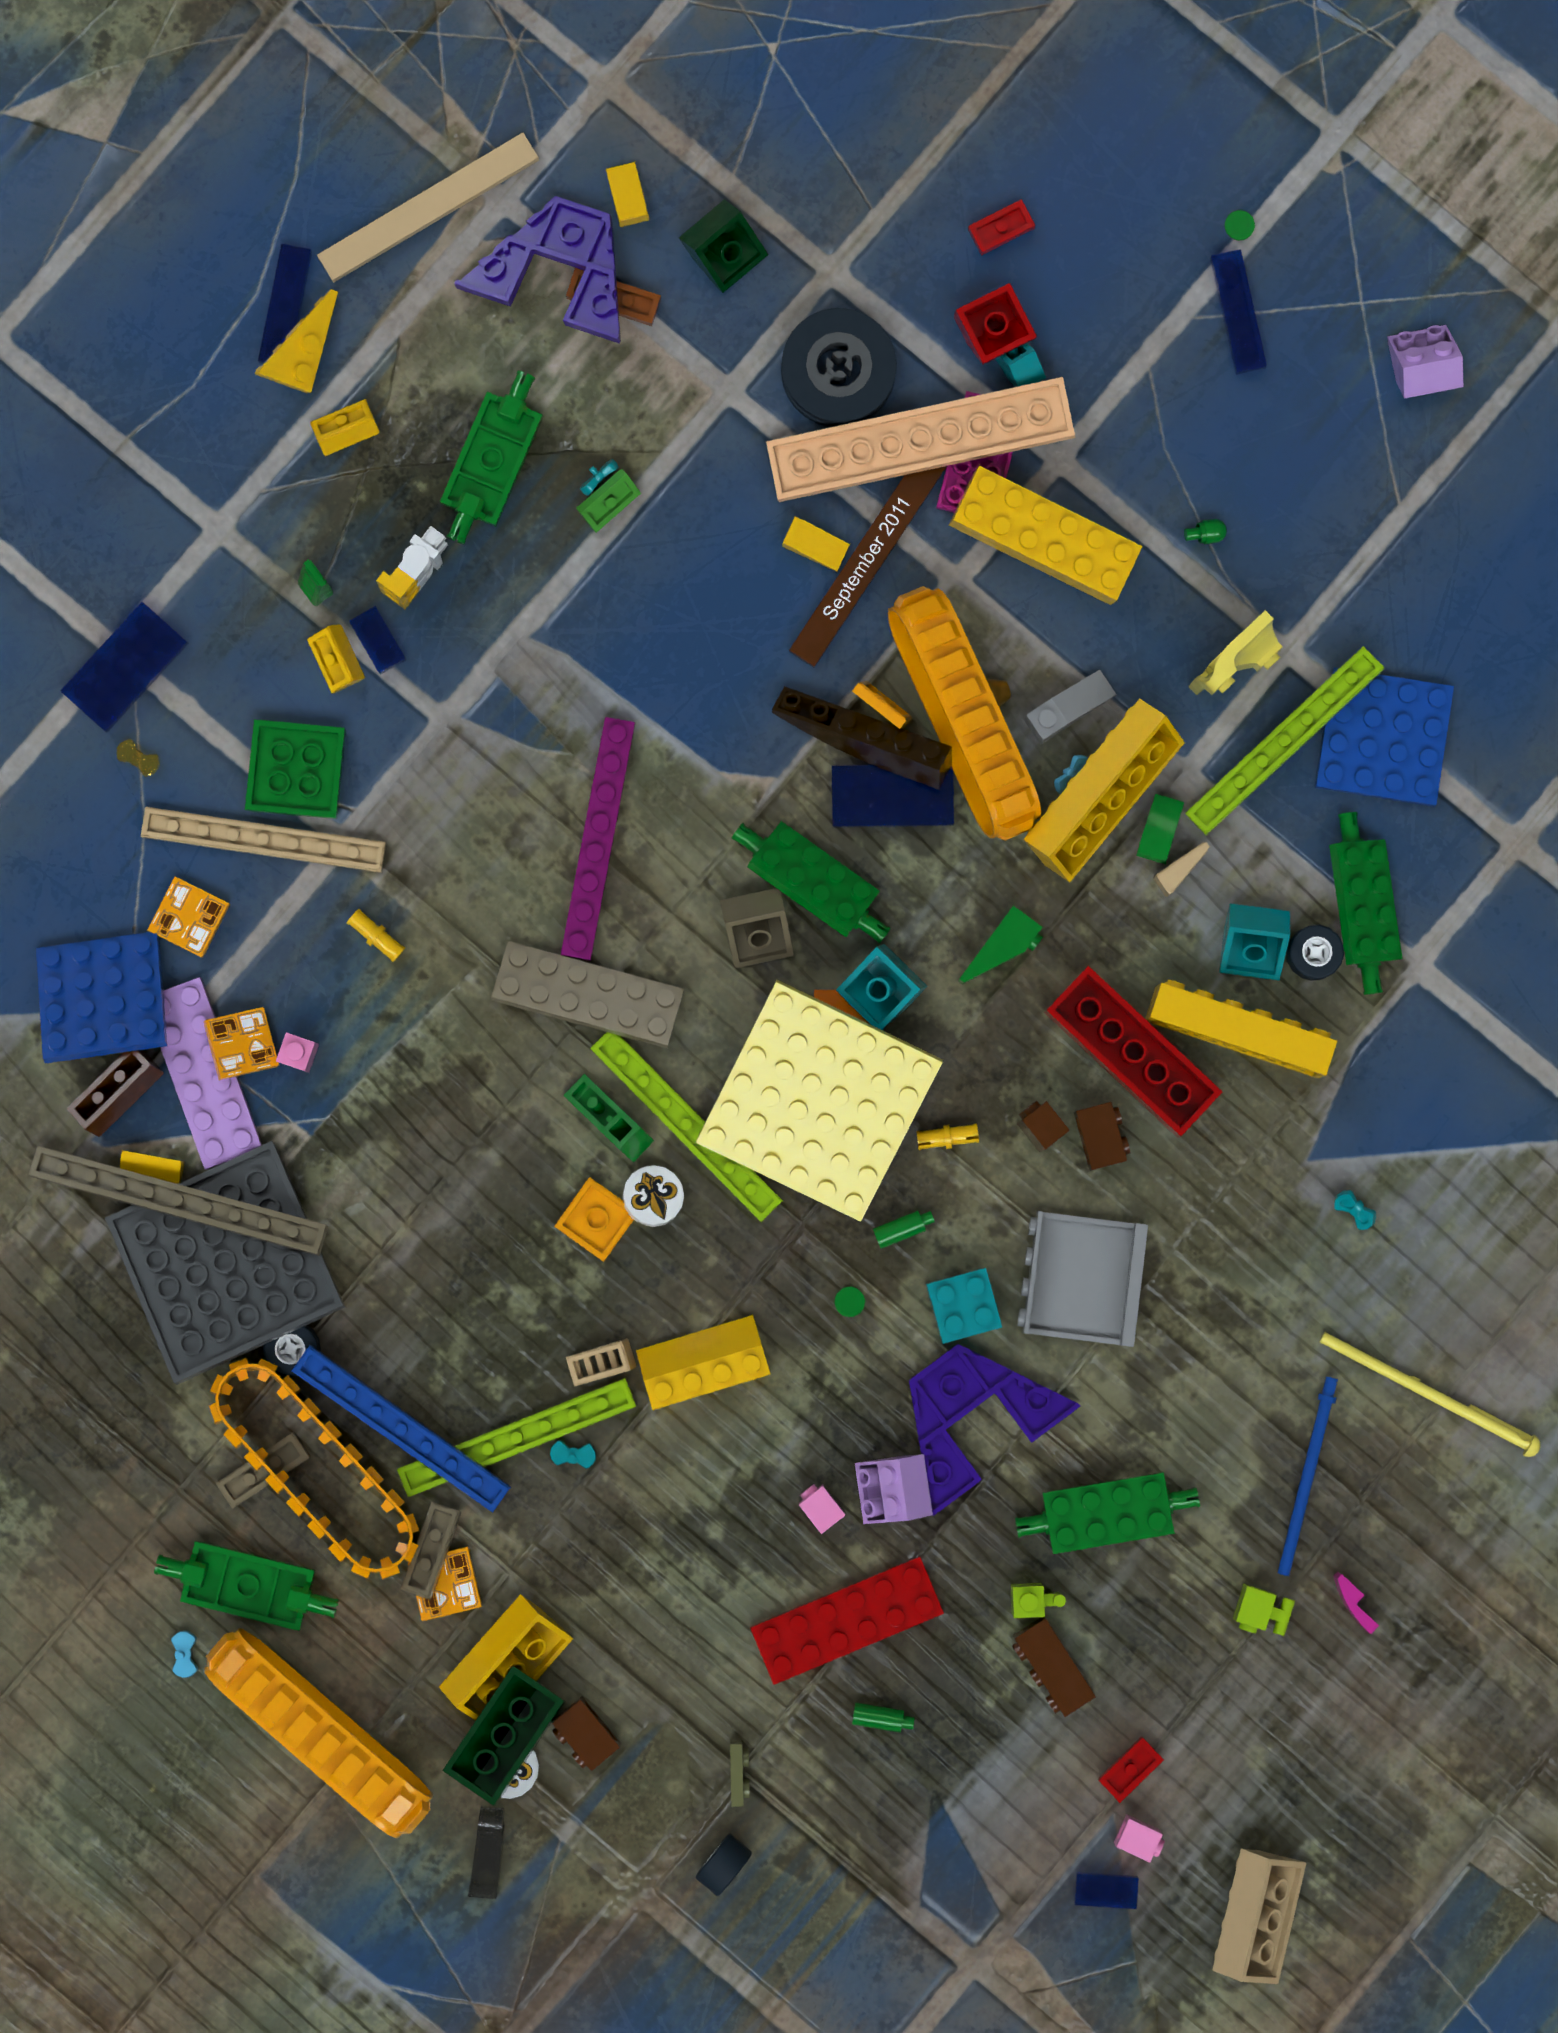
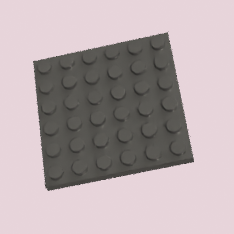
(219, 1290)

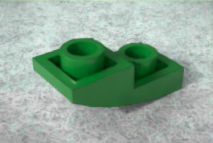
(1160, 828)

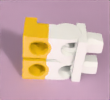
(414, 568)

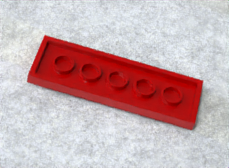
(846, 1620)

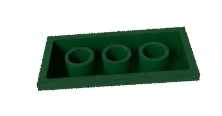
(504, 1736)

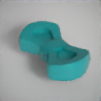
(588, 486)
(1363, 1216)
(584, 1456)

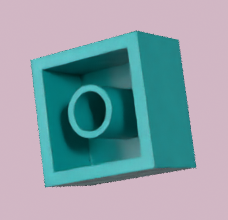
(963, 1305)

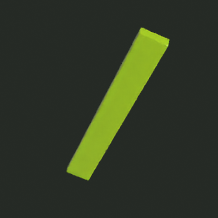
(1284, 740)
(683, 1123)
(528, 1432)

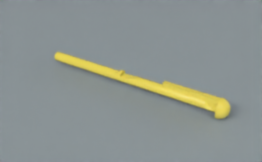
(1529, 1443)

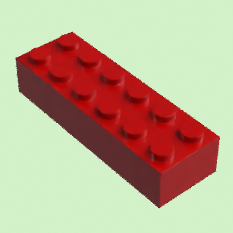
(1133, 1052)

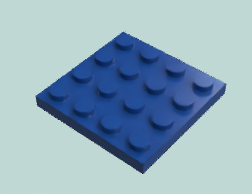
(1388, 741)
(101, 997)

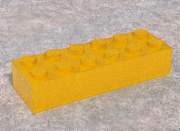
(1045, 535)
(1104, 790)
(1241, 1030)

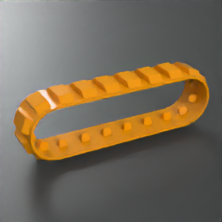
(964, 712)
(329, 1433)
(318, 1733)

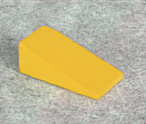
(627, 194)
(815, 544)

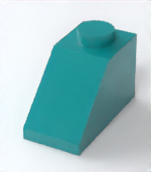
(1021, 366)

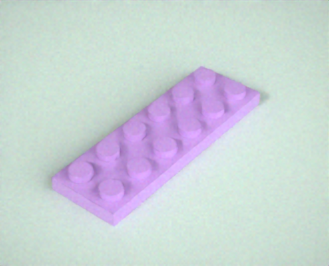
(212, 1107)

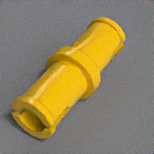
(375, 935)
(947, 1136)

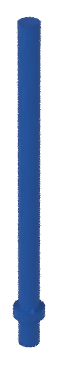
(1326, 1400)

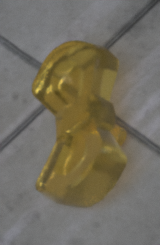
(147, 764)

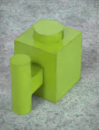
(1030, 1600)
(1257, 1607)

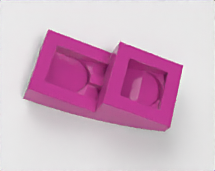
(1351, 1596)

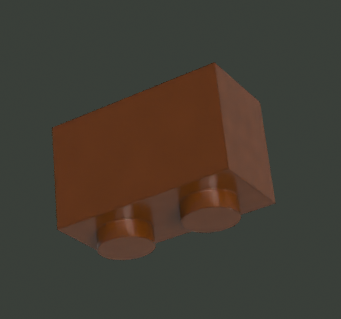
(1101, 1135)
(585, 1734)

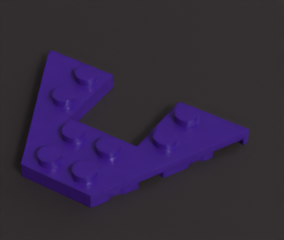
(569, 236)
(955, 1387)

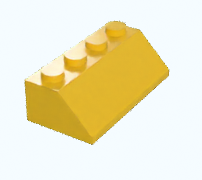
(703, 1362)
(520, 1639)

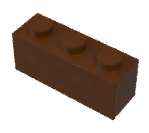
(115, 1091)
(1042, 1125)
(1052, 1667)

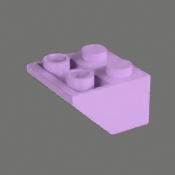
(1426, 361)
(893, 1489)

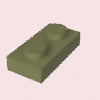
(738, 1759)

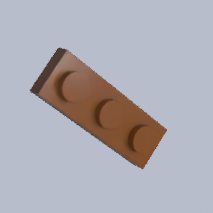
(632, 301)

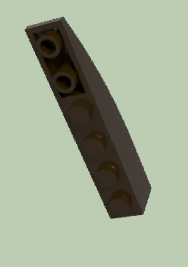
(867, 738)

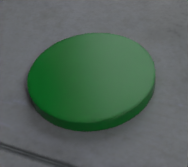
(1239, 225)
(849, 1301)

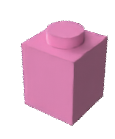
(297, 1052)
(820, 1507)
(1139, 1839)

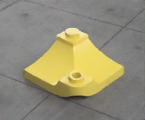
(1250, 649)

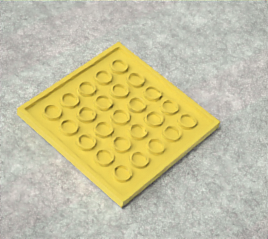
(819, 1100)

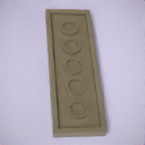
(587, 994)

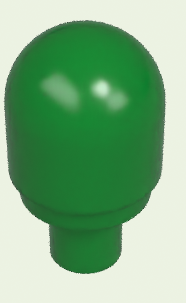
(1207, 531)

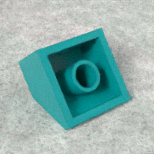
(1255, 941)
(881, 987)

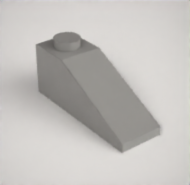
(1069, 706)

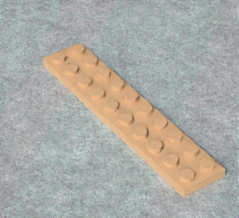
(920, 439)

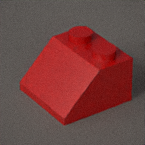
(994, 324)

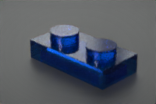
(377, 640)
(1106, 1890)

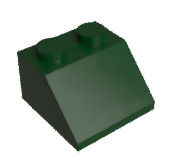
(723, 245)

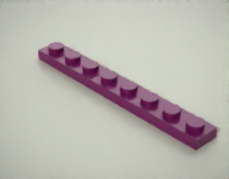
(598, 838)

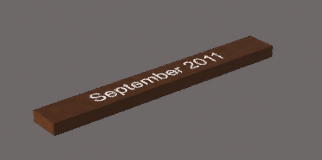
(864, 565)

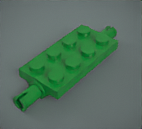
(491, 458)
(813, 879)
(1365, 902)
(1107, 1513)
(247, 1585)

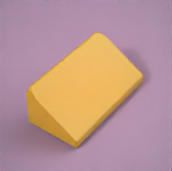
(344, 427)
(336, 658)
(152, 1166)

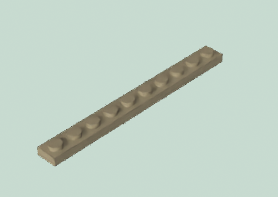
(178, 1200)

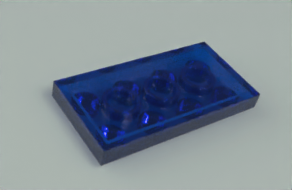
(124, 667)
(883, 799)

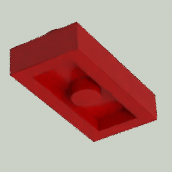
(1001, 227)
(1130, 1769)

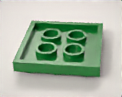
(295, 769)

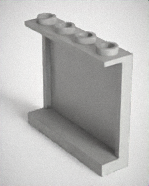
(1083, 1278)

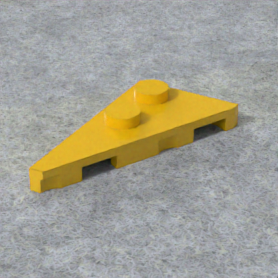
(298, 357)

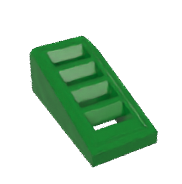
(313, 584)

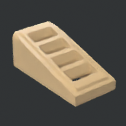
(1175, 873)
(625, 1353)

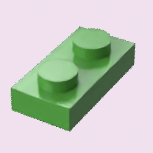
(608, 500)

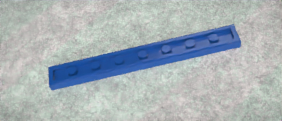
(401, 1428)

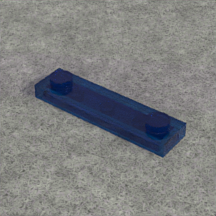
(285, 297)
(1238, 311)

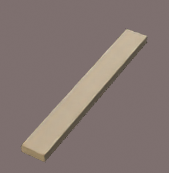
(428, 207)
(263, 839)

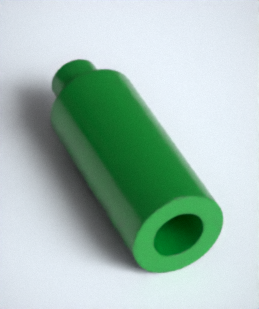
(902, 1228)
(881, 1718)

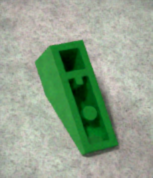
(1007, 942)
(608, 1118)

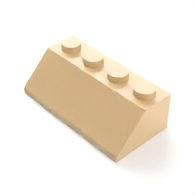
(1259, 1917)

